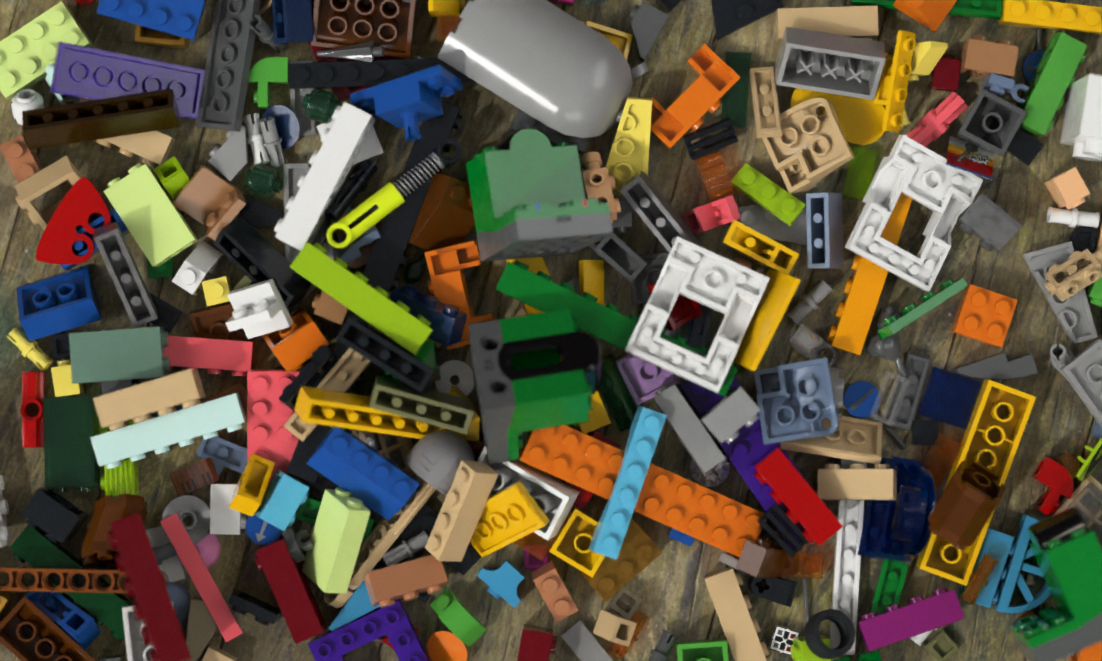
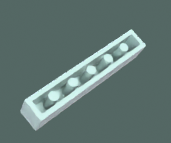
(169, 429)

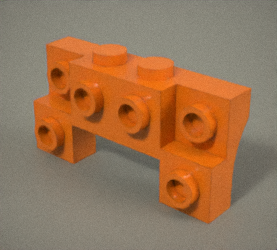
(699, 98)
(449, 283)

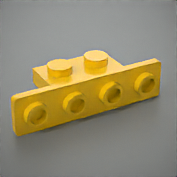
(894, 81)

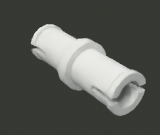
(256, 139)
(1073, 217)

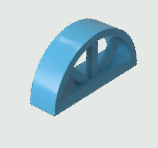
(1013, 574)

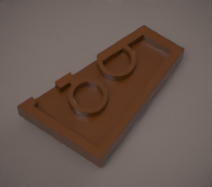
(211, 324)

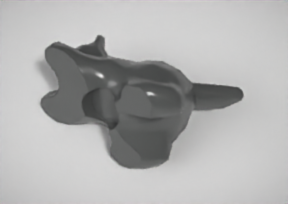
(888, 347)

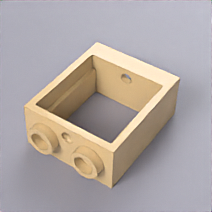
(41, 183)

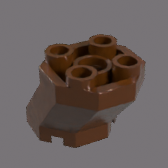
(966, 504)
(96, 548)

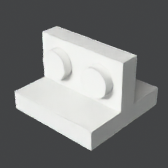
(258, 309)

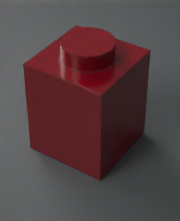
(945, 74)

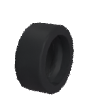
(845, 628)

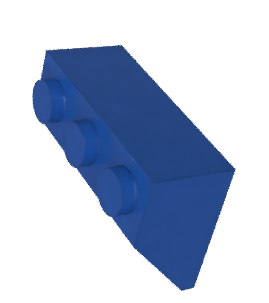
(58, 303)

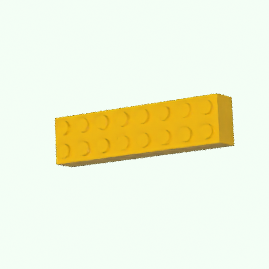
(992, 441)

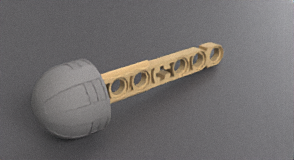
(435, 463)

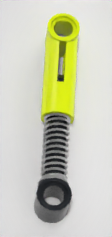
(391, 195)

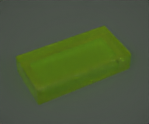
(859, 173)

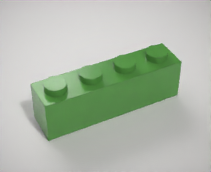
(1050, 82)

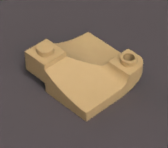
(808, 145)

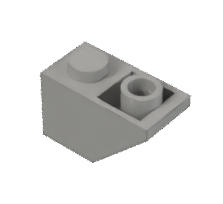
(232, 156)

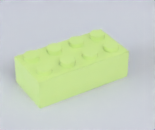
(34, 47)

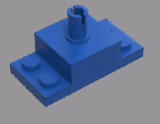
(409, 98)

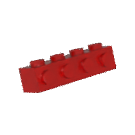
(797, 495)

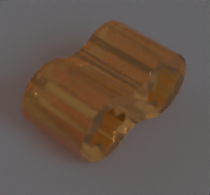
(714, 176)

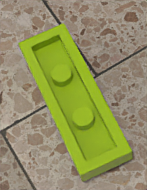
(768, 194)

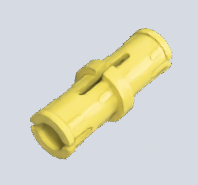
(30, 349)

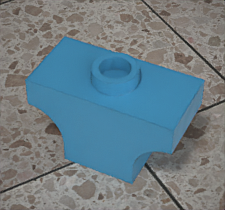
(503, 582)

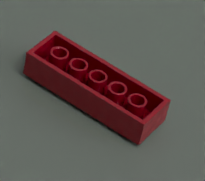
(148, 590)

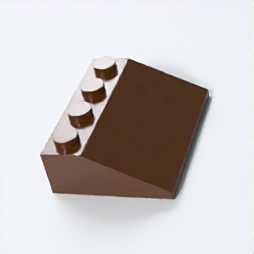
(360, 21)

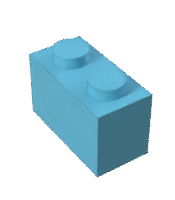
(282, 500)

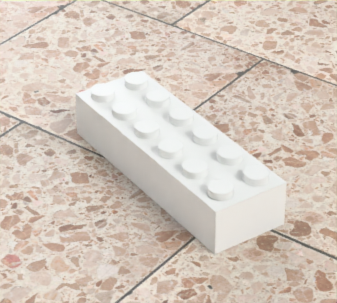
(325, 176)

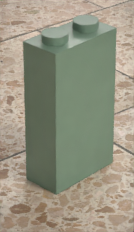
(118, 354)

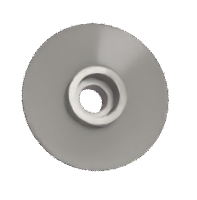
(192, 507)

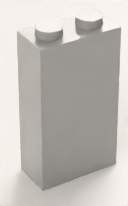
(689, 430)

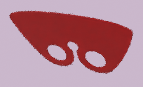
(60, 232)

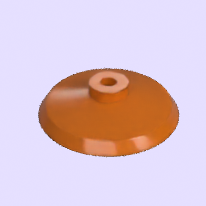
(445, 647)

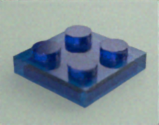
(949, 398)

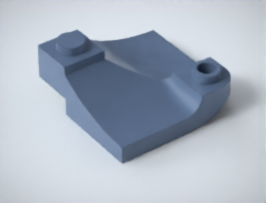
(796, 401)

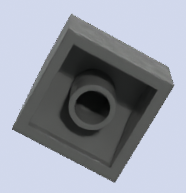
(991, 123)

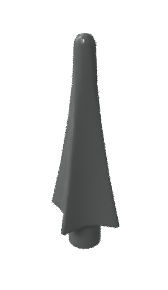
(362, 52)

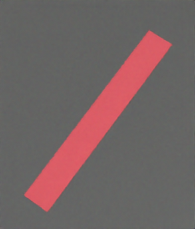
(201, 577)

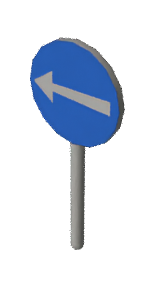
(262, 531)

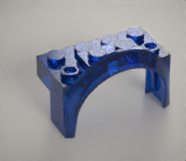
(911, 518)

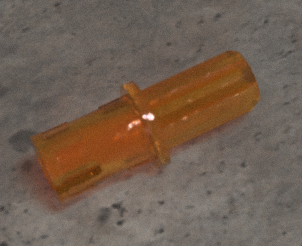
(638, 617)

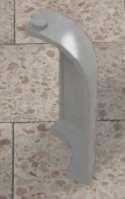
(542, 63)

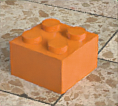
(983, 316)
(297, 342)

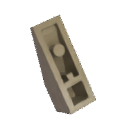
(200, 628)

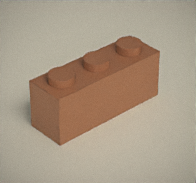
(405, 581)

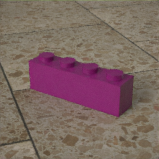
(911, 620)

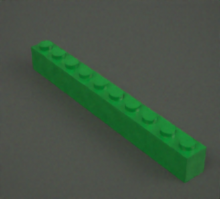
(593, 318)

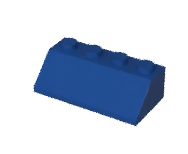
(363, 472)

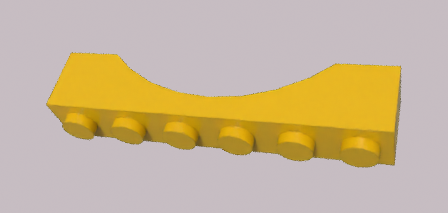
(1051, 15)

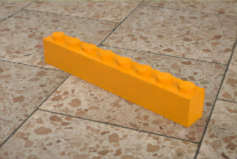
(865, 289)

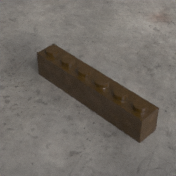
(100, 119)

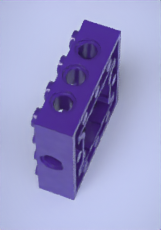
(381, 621)

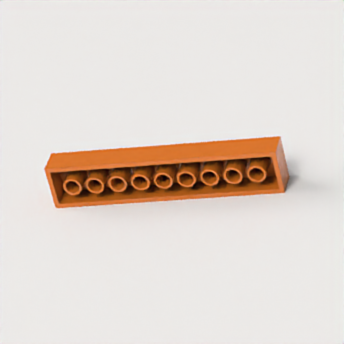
(663, 496)

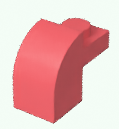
(712, 215)

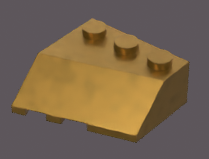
(635, 555)

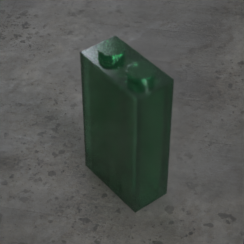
(67, 444)

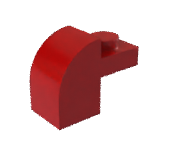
(1056, 480)

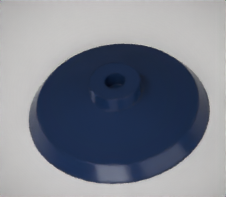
(286, 124)

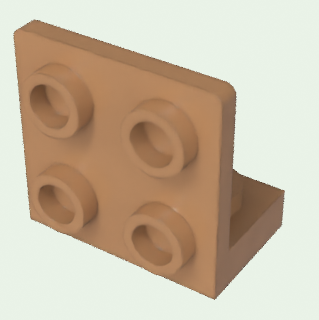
(210, 201)

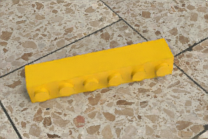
(353, 412)

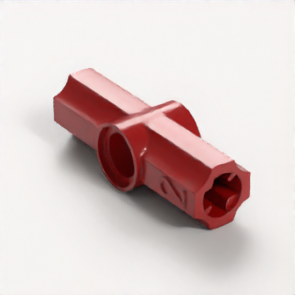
(32, 392)

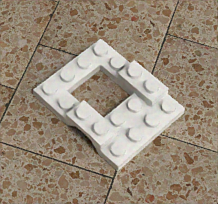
(929, 181)
(708, 281)

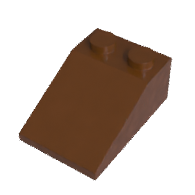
(445, 214)

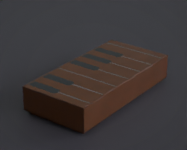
(194, 476)

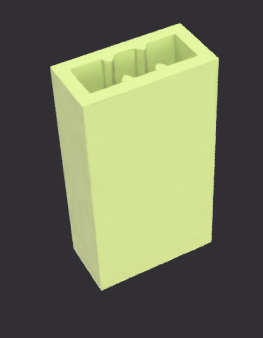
(150, 214)
(336, 540)

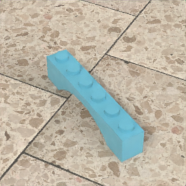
(630, 479)

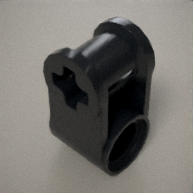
(776, 589)

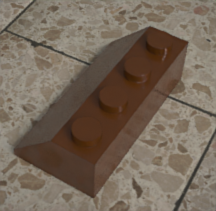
(36, 637)

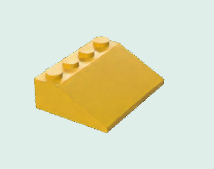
(765, 319)

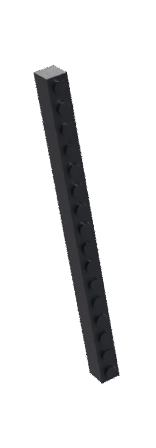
(386, 258)

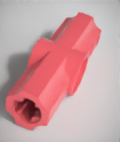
(938, 120)

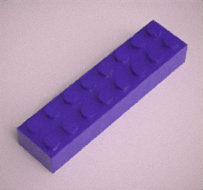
(743, 451)

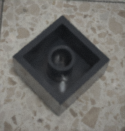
(54, 515)

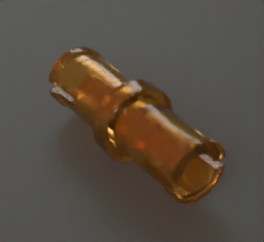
(979, 579)

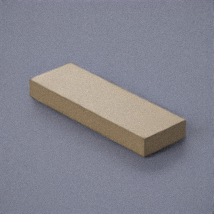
(765, 102)

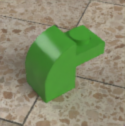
(266, 73)
(458, 617)

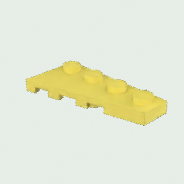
(631, 142)

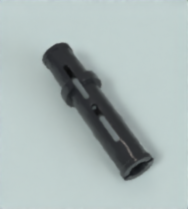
(356, 184)

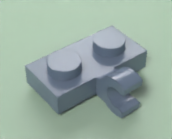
(1001, 85)
(223, 454)

